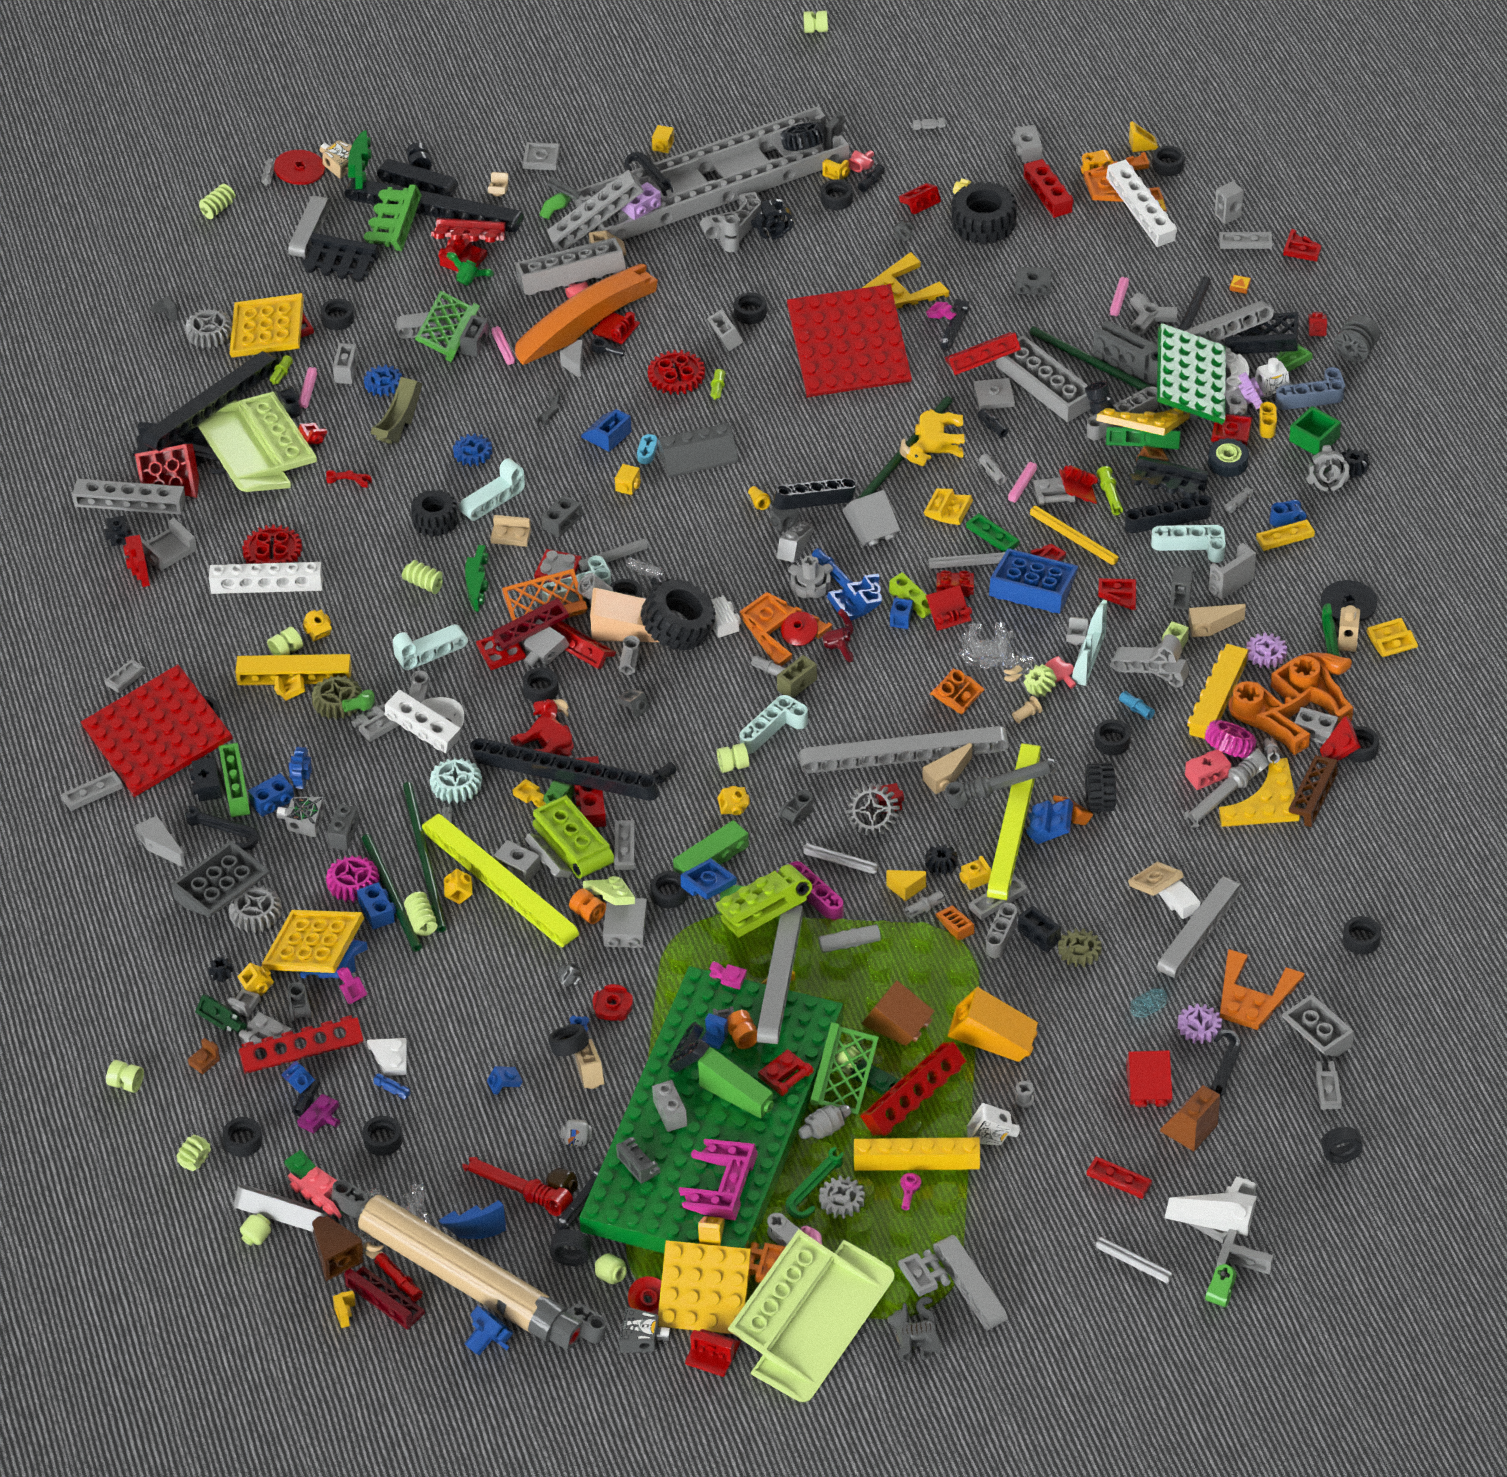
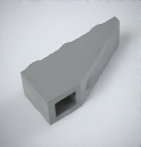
(794, 541)
(159, 841)

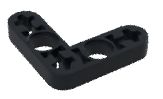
(689, 1048)

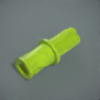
(281, 370)
(717, 383)

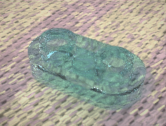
(1149, 1002)

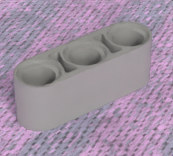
(410, 325)
(1001, 930)

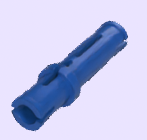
(837, 573)

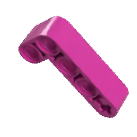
(821, 895)

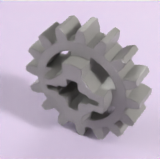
(842, 1197)

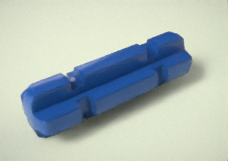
(391, 1086)

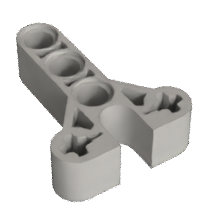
(1161, 661)

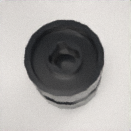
(419, 155)
(1099, 396)

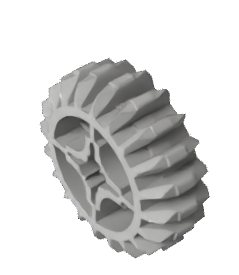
(208, 328)
(873, 801)
(255, 909)

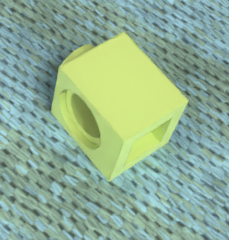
(1179, 631)

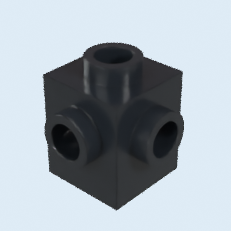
(117, 530)

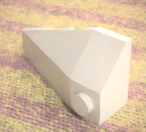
(1214, 1211)

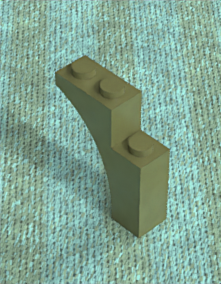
(399, 412)

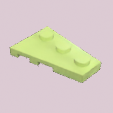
(613, 890)

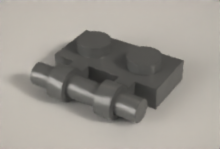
(832, 129)

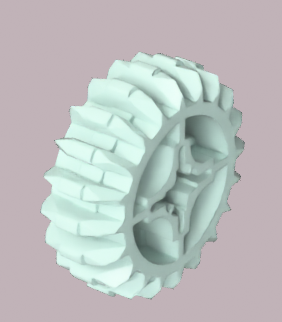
(467, 779)

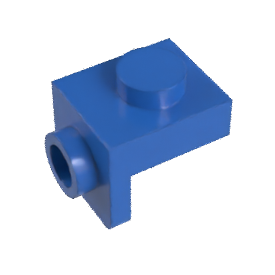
(503, 1077)

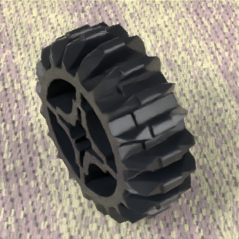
(803, 136)

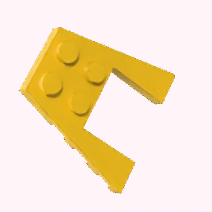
(901, 295)

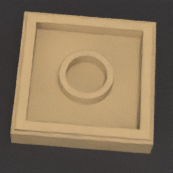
(1155, 878)

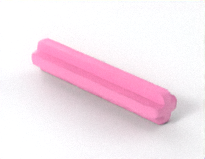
(1119, 296)
(503, 345)
(307, 387)
(1022, 482)

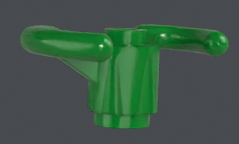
(467, 270)

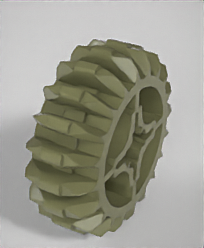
(330, 693)

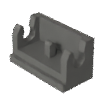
(636, 1160)

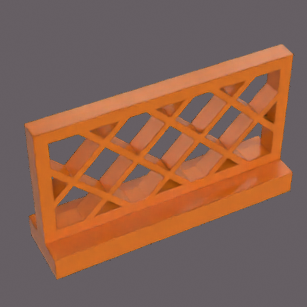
(574, 609)

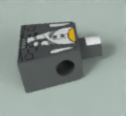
(641, 1331)

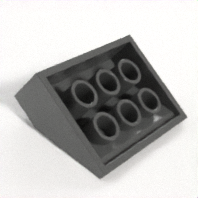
(218, 880)

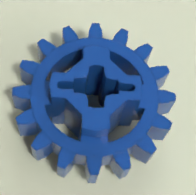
(381, 380)
(472, 449)
(300, 767)

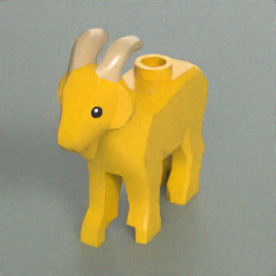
(932, 437)

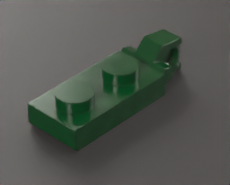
(219, 1014)

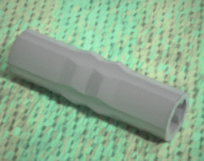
(849, 938)

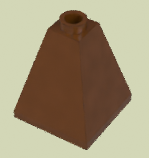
(336, 1247)

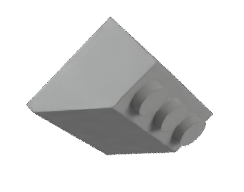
(1320, 1026)

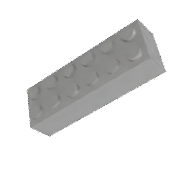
(570, 266)
(1046, 379)

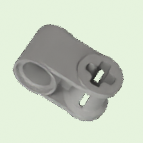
(781, 1229)

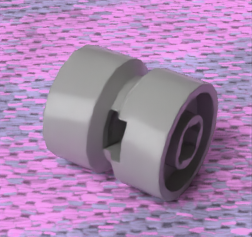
(589, 582)

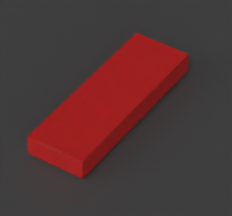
(1119, 1177)

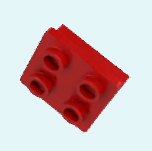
(711, 1352)

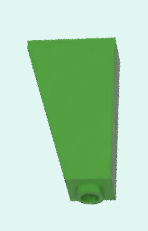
(733, 1084)

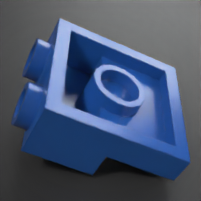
(1049, 820)
(707, 879)

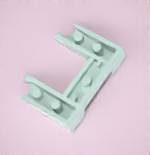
(1091, 645)

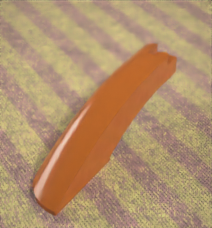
(583, 311)

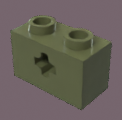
(797, 676)

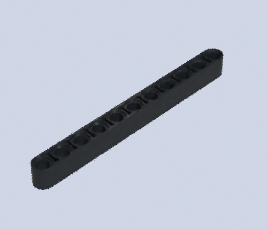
(441, 205)
(210, 401)
(565, 769)

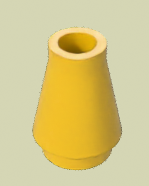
(759, 498)

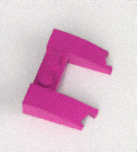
(725, 1202)

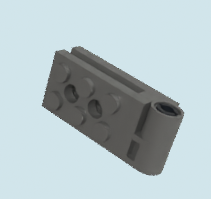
(1126, 352)

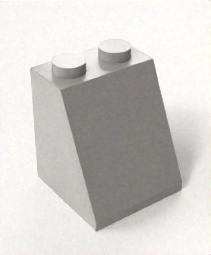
(872, 518)

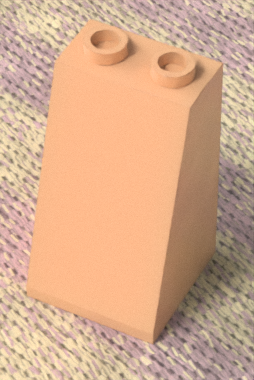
(617, 616)

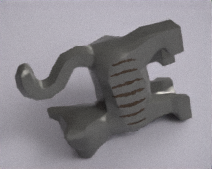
(915, 1334)

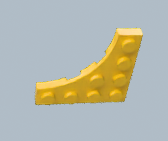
(1151, 422)
(1268, 804)

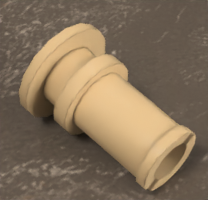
(1028, 709)

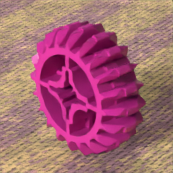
(1230, 738)
(350, 875)

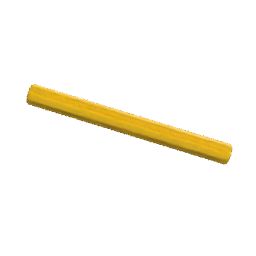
(1074, 535)

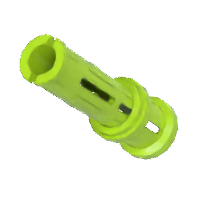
(1108, 484)

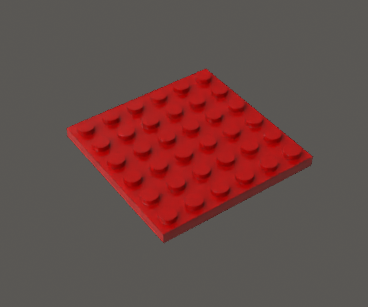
(848, 340)
(156, 730)

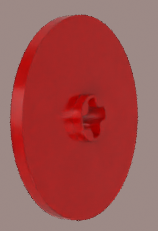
(299, 167)

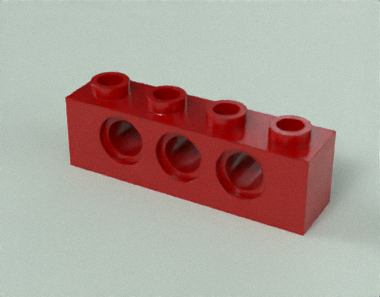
(1048, 188)
(591, 800)

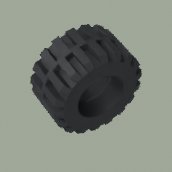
(434, 512)
(1100, 787)

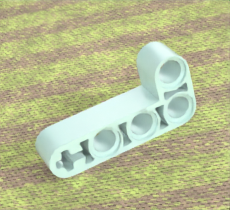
(496, 492)
(1191, 538)
(596, 565)
(428, 648)
(770, 720)

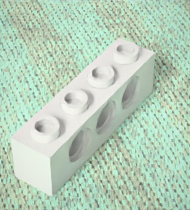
(422, 721)

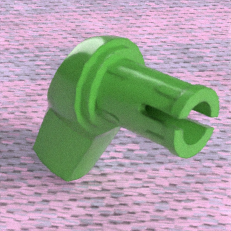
(554, 203)
(364, 701)

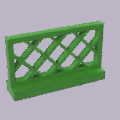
(454, 343)
(827, 1061)

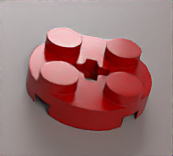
(614, 1012)

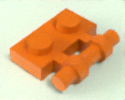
(767, 1257)

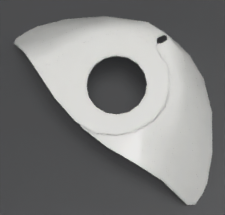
(446, 708)

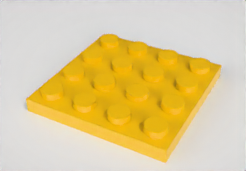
(266, 325)
(313, 941)
(703, 1286)

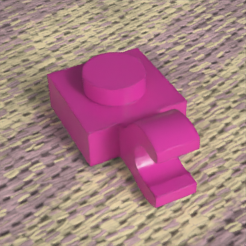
(940, 310)
(731, 976)
(352, 987)

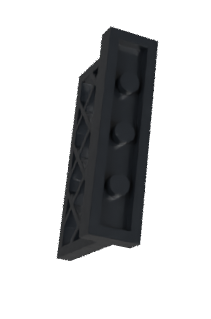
(1267, 343)

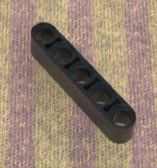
(426, 180)
(814, 494)
(1168, 513)

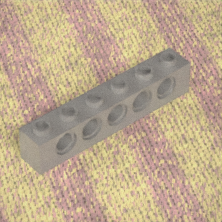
(595, 210)
(129, 496)

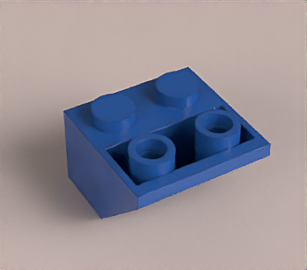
(609, 430)

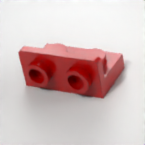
(921, 197)

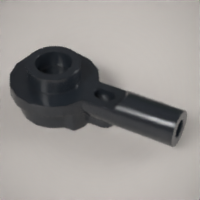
(600, 346)

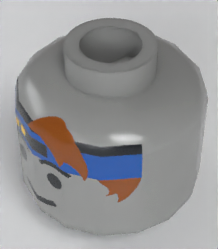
(576, 1132)

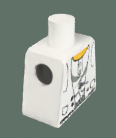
(1271, 377)
(991, 1125)

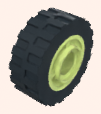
(1228, 457)

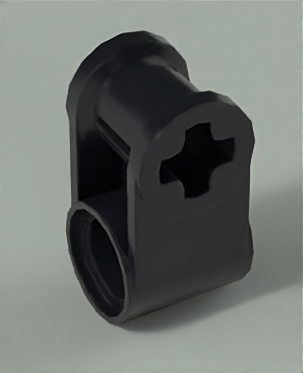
(289, 401)

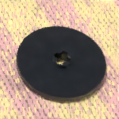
(1348, 590)

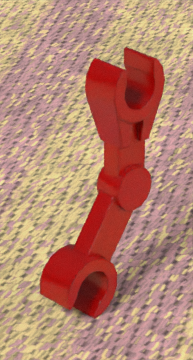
(361, 479)

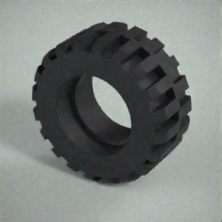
(986, 226)
(668, 627)

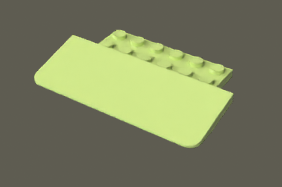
(257, 442)
(809, 1312)

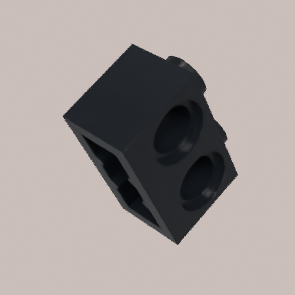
(1039, 928)

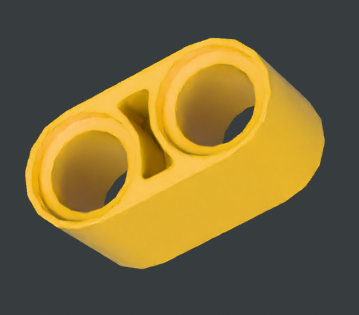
(1267, 420)

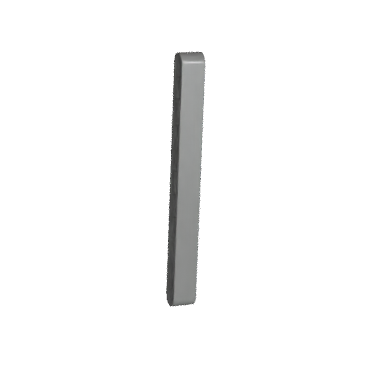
(901, 749)
(779, 976)

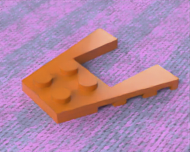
(1102, 190)
(766, 616)
(1247, 1005)

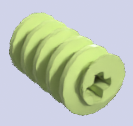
(217, 201)
(423, 576)
(420, 914)

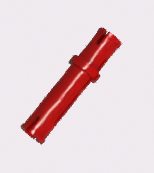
(403, 1281)

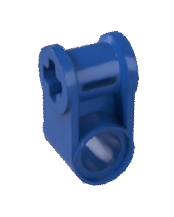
(1285, 512)

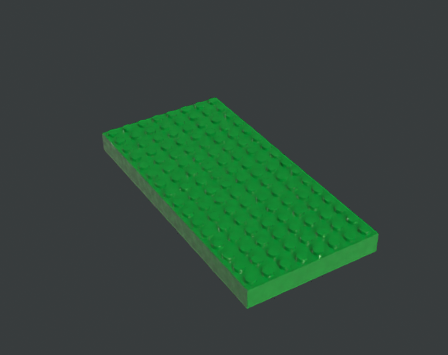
(653, 1211)

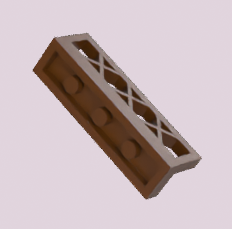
(1315, 801)

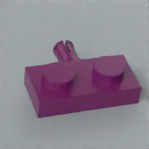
(319, 1114)

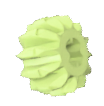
(1040, 680)
(193, 1152)

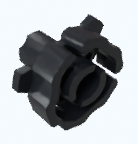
(773, 217)

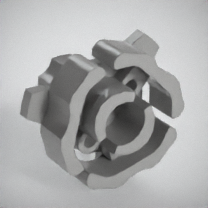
(1328, 474)
(809, 576)

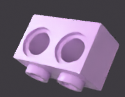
(644, 202)

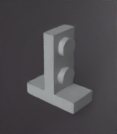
(1243, 1256)

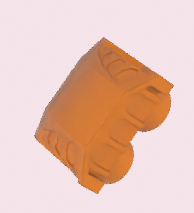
(957, 691)

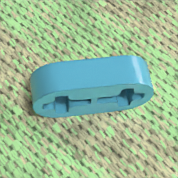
(644, 448)

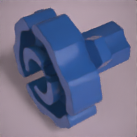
(487, 1329)

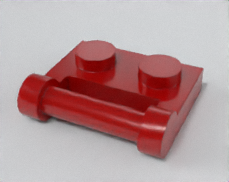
(781, 1068)

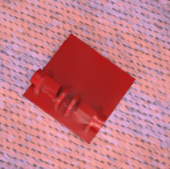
(617, 327)
(1079, 483)
(965, 579)
(948, 608)

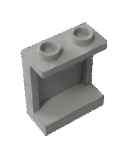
(169, 546)
(1233, 575)
(625, 924)

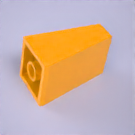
(993, 1026)

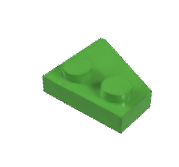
(1294, 359)

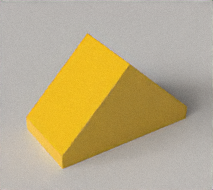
(1141, 139)
(905, 883)
(711, 1230)

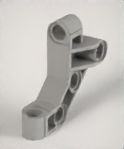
(733, 225)

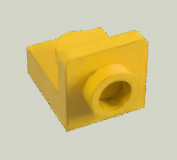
(834, 170)
(342, 1305)

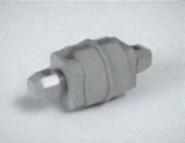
(824, 1121)

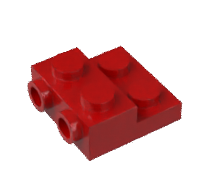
(464, 251)
(136, 559)

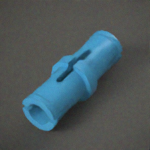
(1136, 705)

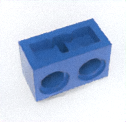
(271, 794)
(376, 906)

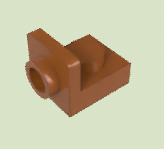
(1153, 452)
(205, 1056)

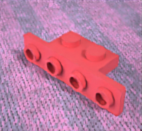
(318, 1187)

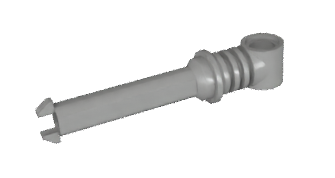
(1237, 778)

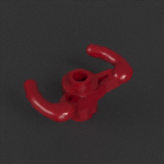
(840, 637)

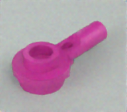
(910, 1183)

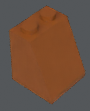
(899, 1015)
(1194, 1118)

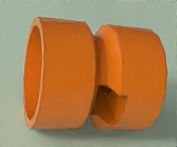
(587, 906)
(742, 1029)

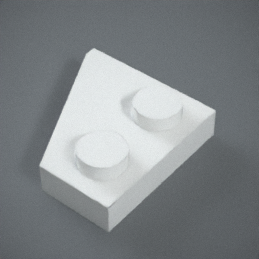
(390, 1055)

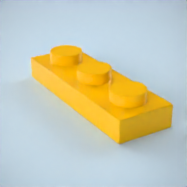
(1285, 535)

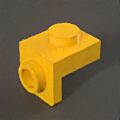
(290, 687)

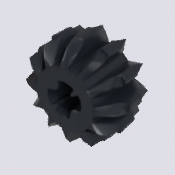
(1357, 462)
(941, 860)

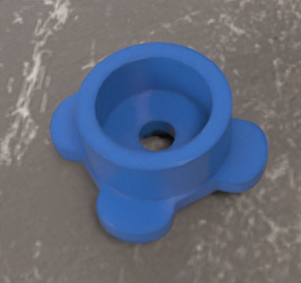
(580, 1020)

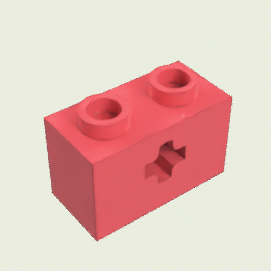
(1207, 769)

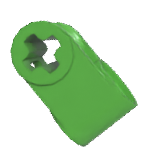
(558, 790)
(1220, 1290)

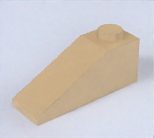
(1212, 619)
(947, 768)
(589, 1066)

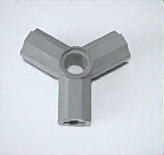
(1149, 314)

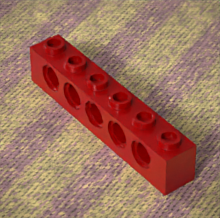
(251, 1063)
(875, 1115)

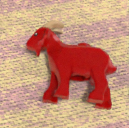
(547, 730)

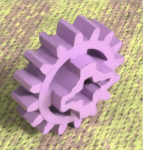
(1251, 390)
(1266, 650)
(1199, 1023)

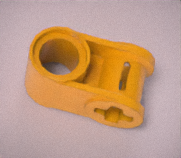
(1095, 160)

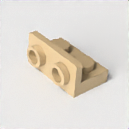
(511, 530)

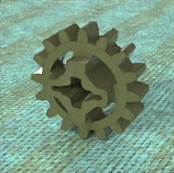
(1079, 947)

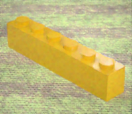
(313, 668)
(1218, 689)
(916, 1154)

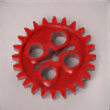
(687, 368)
(286, 546)

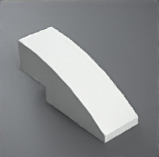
(1181, 899)

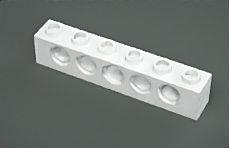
(1141, 203)
(266, 577)

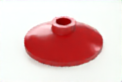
(801, 635)
(644, 1287)

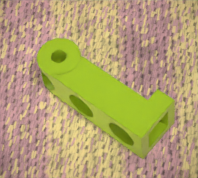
(909, 590)

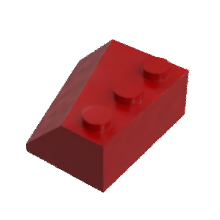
(170, 467)

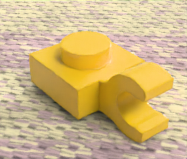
(529, 791)

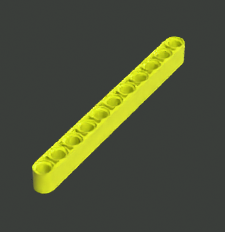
(1012, 827)
(500, 880)

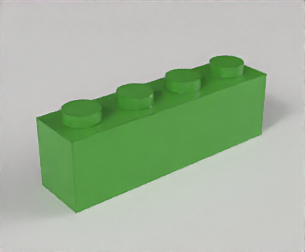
(234, 780)
(718, 846)

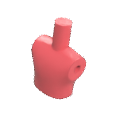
(860, 161)
(575, 288)
(1062, 671)

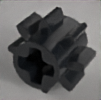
(220, 969)

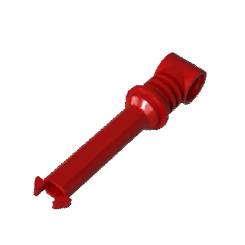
(533, 1191)

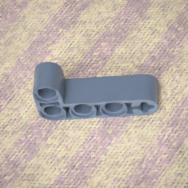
(1312, 393)

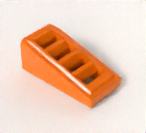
(1079, 814)
(960, 933)

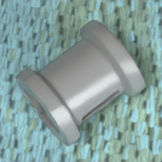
(1024, 1094)

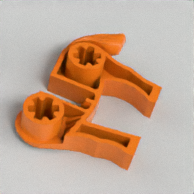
(1299, 683)

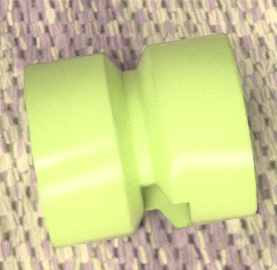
(815, 21)
(286, 642)
(733, 757)
(125, 1076)

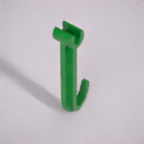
(1329, 630)
(810, 1183)

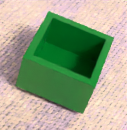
(1314, 430)

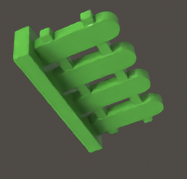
(403, 217)

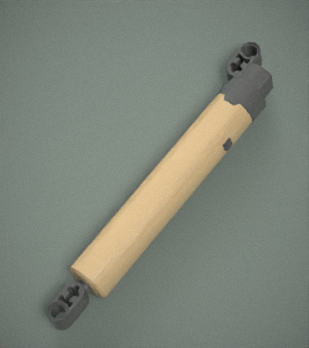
(468, 1269)

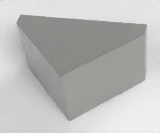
(572, 358)

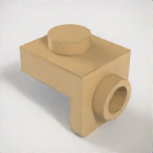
(498, 183)

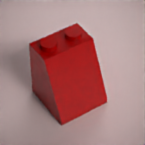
(1149, 1078)

